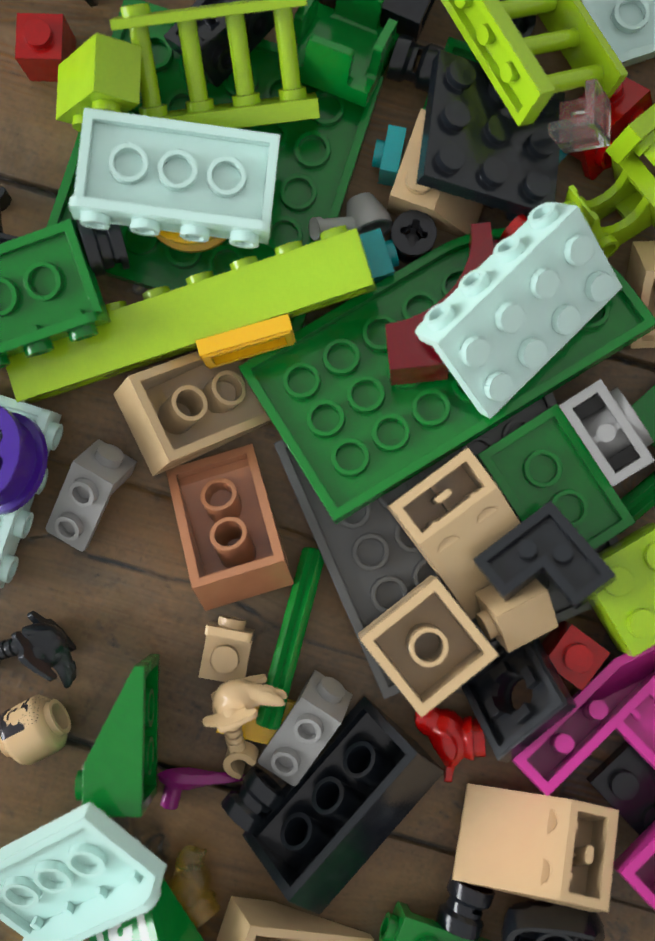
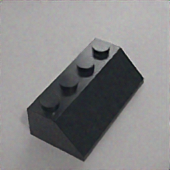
(343, 807)

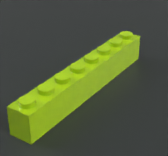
(171, 321)

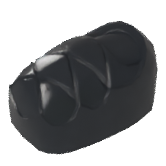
(550, 922)

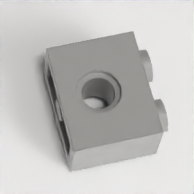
(609, 431)

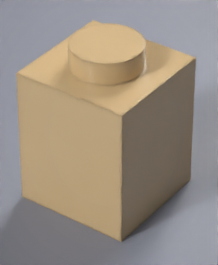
(519, 618)

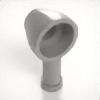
(362, 212)

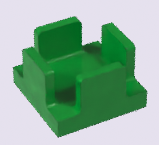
(344, 47)

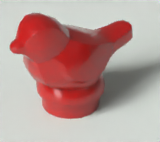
(452, 737)

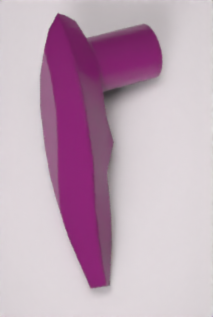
(188, 779)

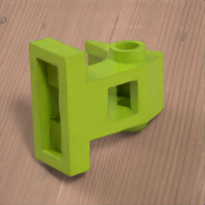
(630, 196)

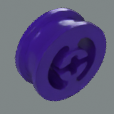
(21, 460)

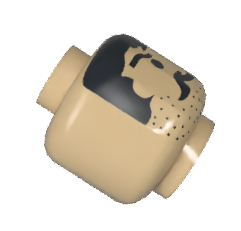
(34, 729)

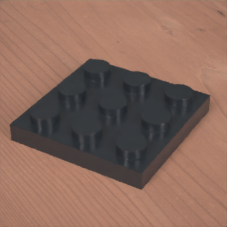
(477, 147)

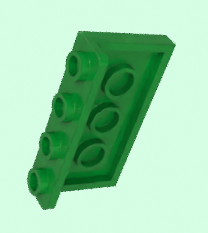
(47, 292)

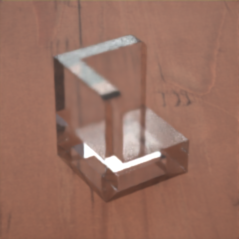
(583, 121)

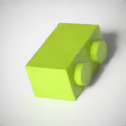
(98, 76)

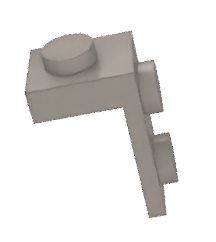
(87, 492)
(306, 728)

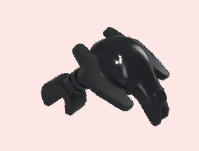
(41, 648)

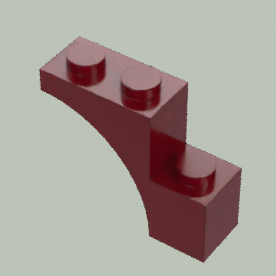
(410, 357)

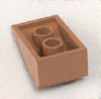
(228, 528)

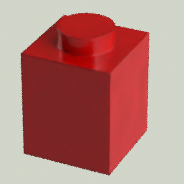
(42, 44)
(574, 654)

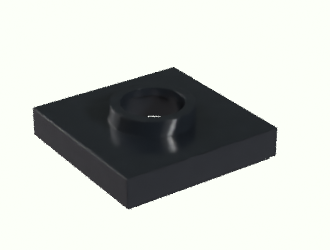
(491, 698)

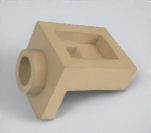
(226, 649)

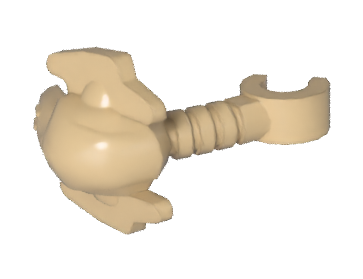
(234, 706)

